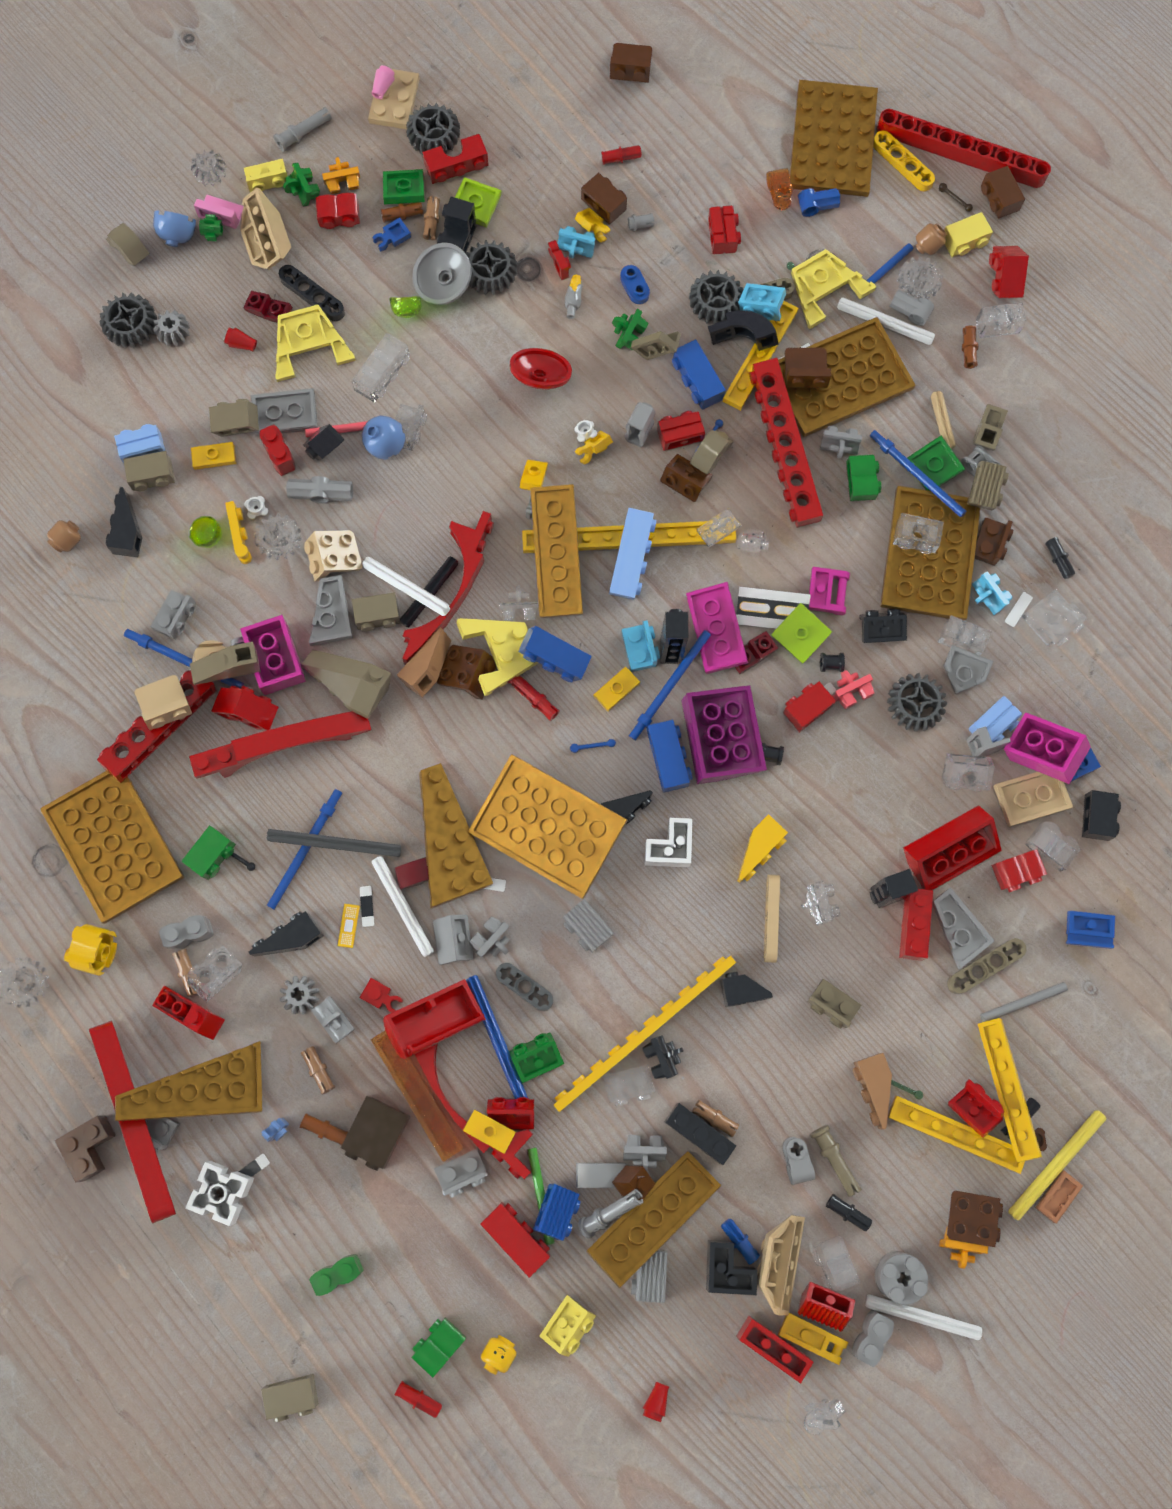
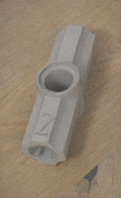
(319, 489)

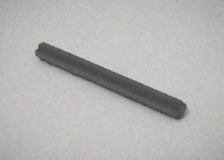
(333, 842)

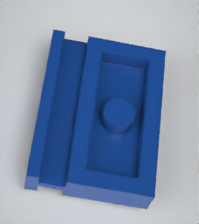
(1090, 929)

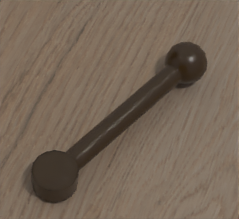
(943, 188)

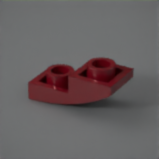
(266, 307)
(757, 650)
(412, 873)

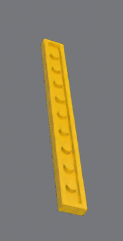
(610, 536)
(636, 1038)

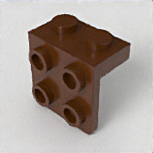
(630, 62)
(806, 368)
(463, 669)
(974, 1218)

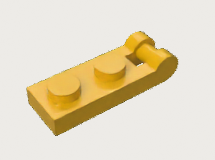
(238, 532)
(812, 1338)

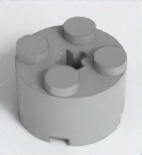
(913, 1285)

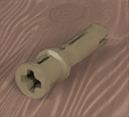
(830, 1149)

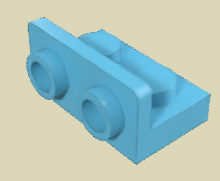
(763, 300)
(640, 646)

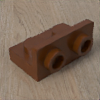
(685, 478)
(992, 541)

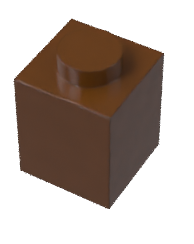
(633, 1178)

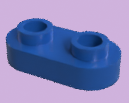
(633, 283)

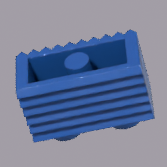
(556, 1212)

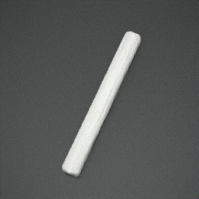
(887, 321)
(406, 586)
(402, 906)
(923, 1317)

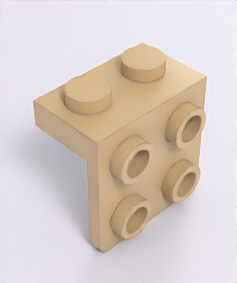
(332, 553)
(162, 702)

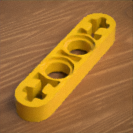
(906, 158)

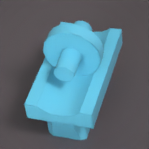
(576, 243)
(990, 593)

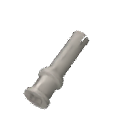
(294, 133)
(602, 1217)

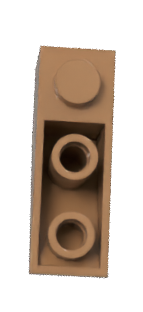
(426, 664)
(876, 1083)

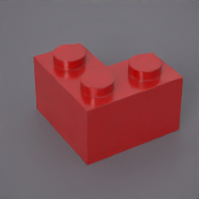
(1011, 271)
(246, 707)

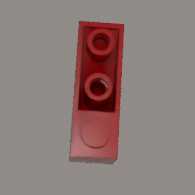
(188, 1013)

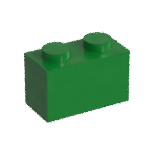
(209, 853)

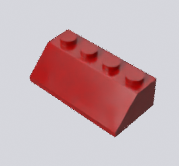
(953, 848)

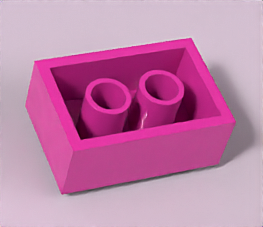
(275, 653)
(1047, 748)

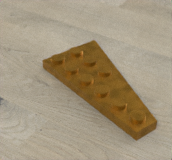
(451, 851)
(211, 1088)

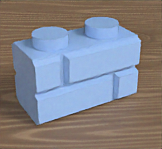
(139, 442)
(998, 719)

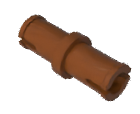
(401, 211)
(970, 347)
(323, 1129)

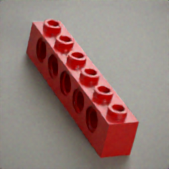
(139, 751)

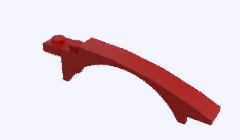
(471, 545)
(247, 749)
(427, 1061)

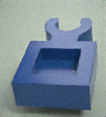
(394, 233)

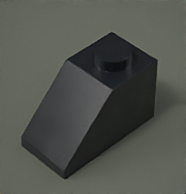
(322, 442)
(742, 990)

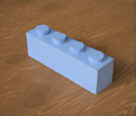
(631, 553)

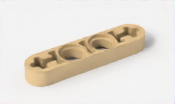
(771, 918)

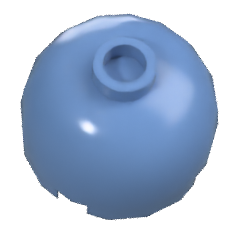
(173, 227)
(383, 437)

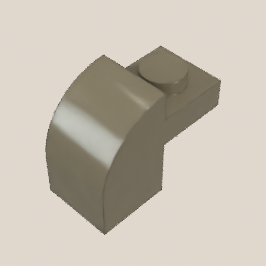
(127, 244)
(990, 427)
(711, 450)

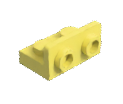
(266, 175)
(568, 1326)

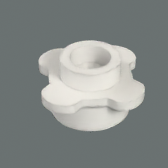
(585, 430)
(255, 501)

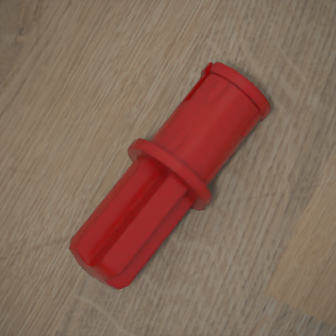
(621, 154)
(418, 1399)

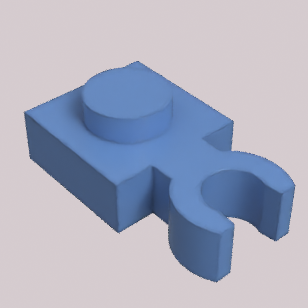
(275, 1130)

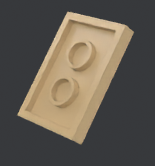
(397, 102)
(1031, 798)

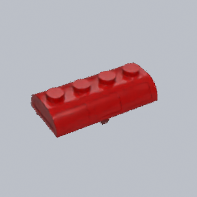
(432, 1019)

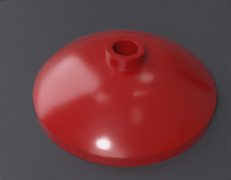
(540, 368)

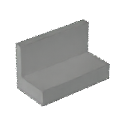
(981, 743)
(453, 939)

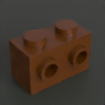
(1002, 192)
(604, 198)

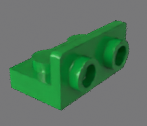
(536, 1057)

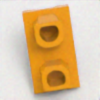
(342, 174)
(962, 1256)

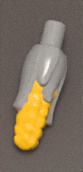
(573, 296)

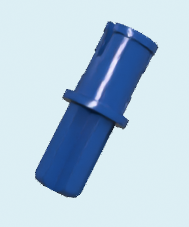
(740, 1241)

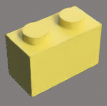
(967, 235)

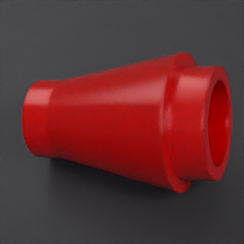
(237, 339)
(656, 1403)

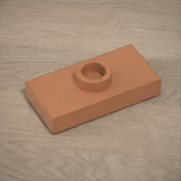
(1059, 1196)

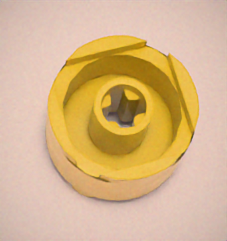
(91, 949)

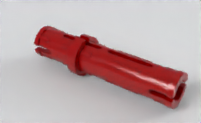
(534, 697)

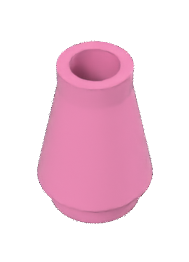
(383, 79)

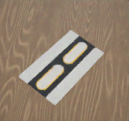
(767, 607)

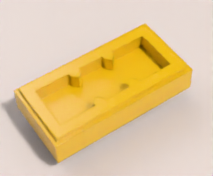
(213, 455)
(533, 474)
(616, 689)
(489, 1131)

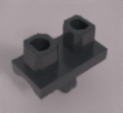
(666, 1057)

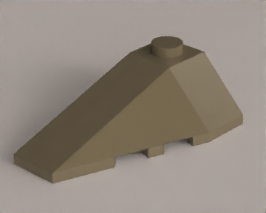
(353, 681)

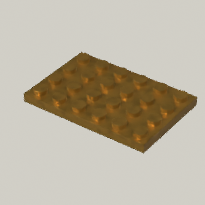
(833, 137)
(862, 376)
(937, 581)
(547, 826)
(111, 844)

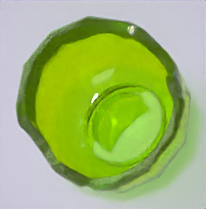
(405, 306)
(205, 532)

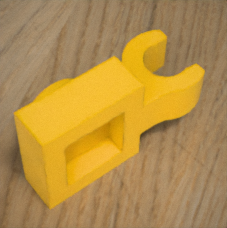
(592, 221)
(594, 445)

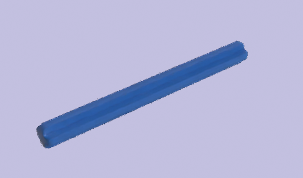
(496, 1038)

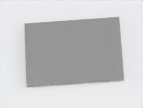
(287, 410)

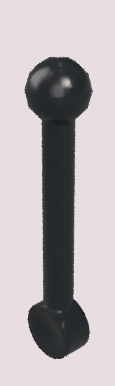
(250, 866)

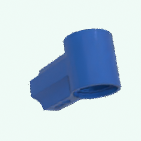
(812, 202)

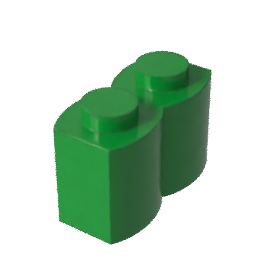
(862, 477)
(332, 1276)
(438, 1347)

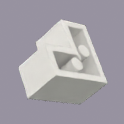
(675, 850)

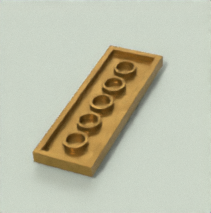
(556, 551)
(650, 1225)

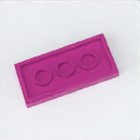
(715, 613)

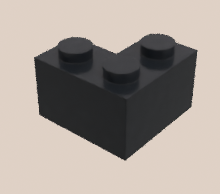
(458, 223)
(723, 1275)

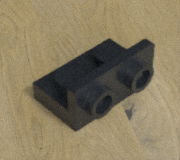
(883, 626)

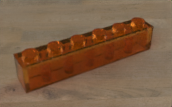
(419, 1098)

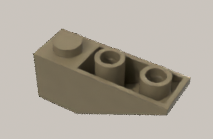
(226, 663)

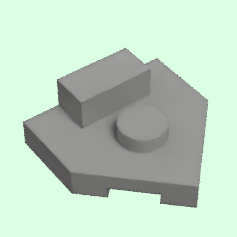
(966, 668)

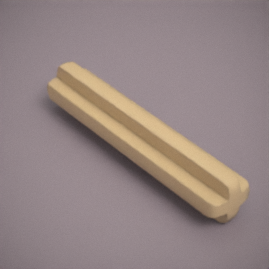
(942, 418)

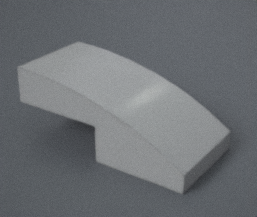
(597, 1174)

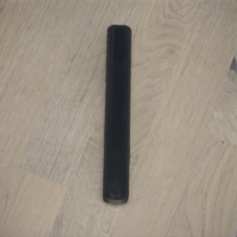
(432, 587)

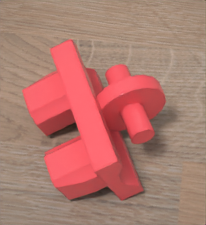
(845, 694)

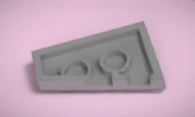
(331, 613)
(961, 928)

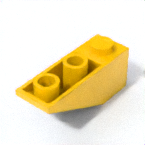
(761, 842)

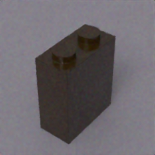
(375, 1133)

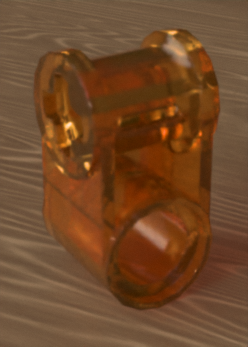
(780, 187)

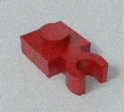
(560, 262)
(378, 994)

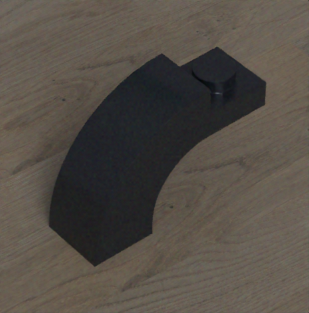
(746, 325)

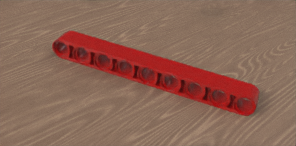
(963, 147)
(134, 1131)

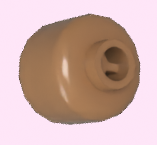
(930, 239)
(63, 536)

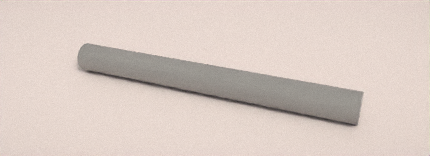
(1023, 1002)

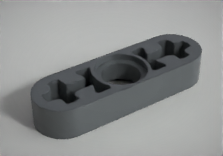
(507, 981)

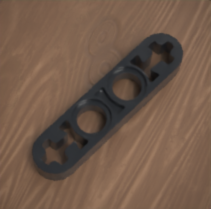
(313, 290)

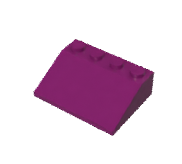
(723, 734)

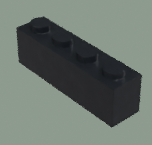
(674, 637)

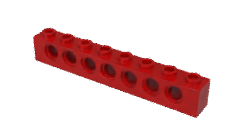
(771, 372)

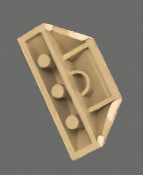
(263, 231)
(779, 1263)

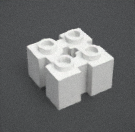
(206, 1200)

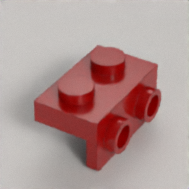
(977, 1108)
(512, 1112)

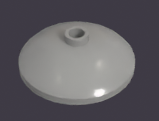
(435, 266)

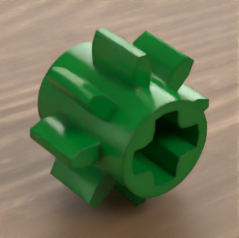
(211, 227)

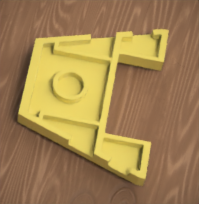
(819, 278)
(304, 332)
(504, 643)

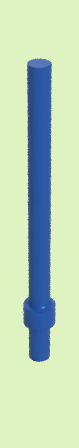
(888, 446)
(147, 642)
(646, 718)
(326, 811)

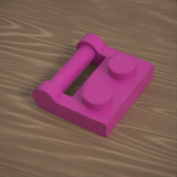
(821, 589)

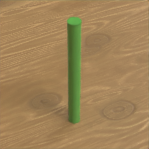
(538, 1183)

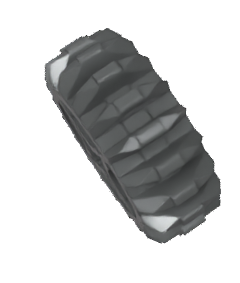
(429, 122)
(501, 263)
(714, 289)
(116, 326)
(899, 703)

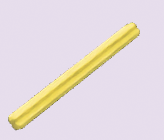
(1057, 1164)

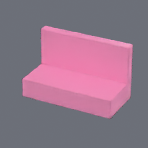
(224, 210)

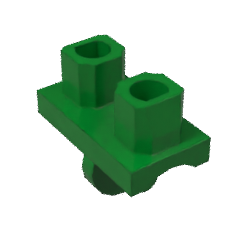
(298, 185)
(634, 322)

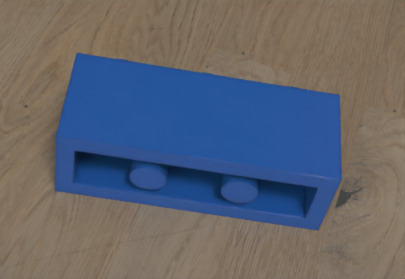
(698, 374)
(554, 654)
(669, 755)

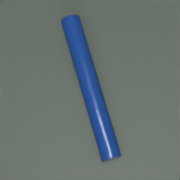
(890, 264)

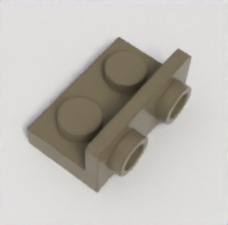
(656, 344)
(834, 1004)

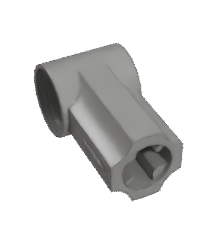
(916, 309)

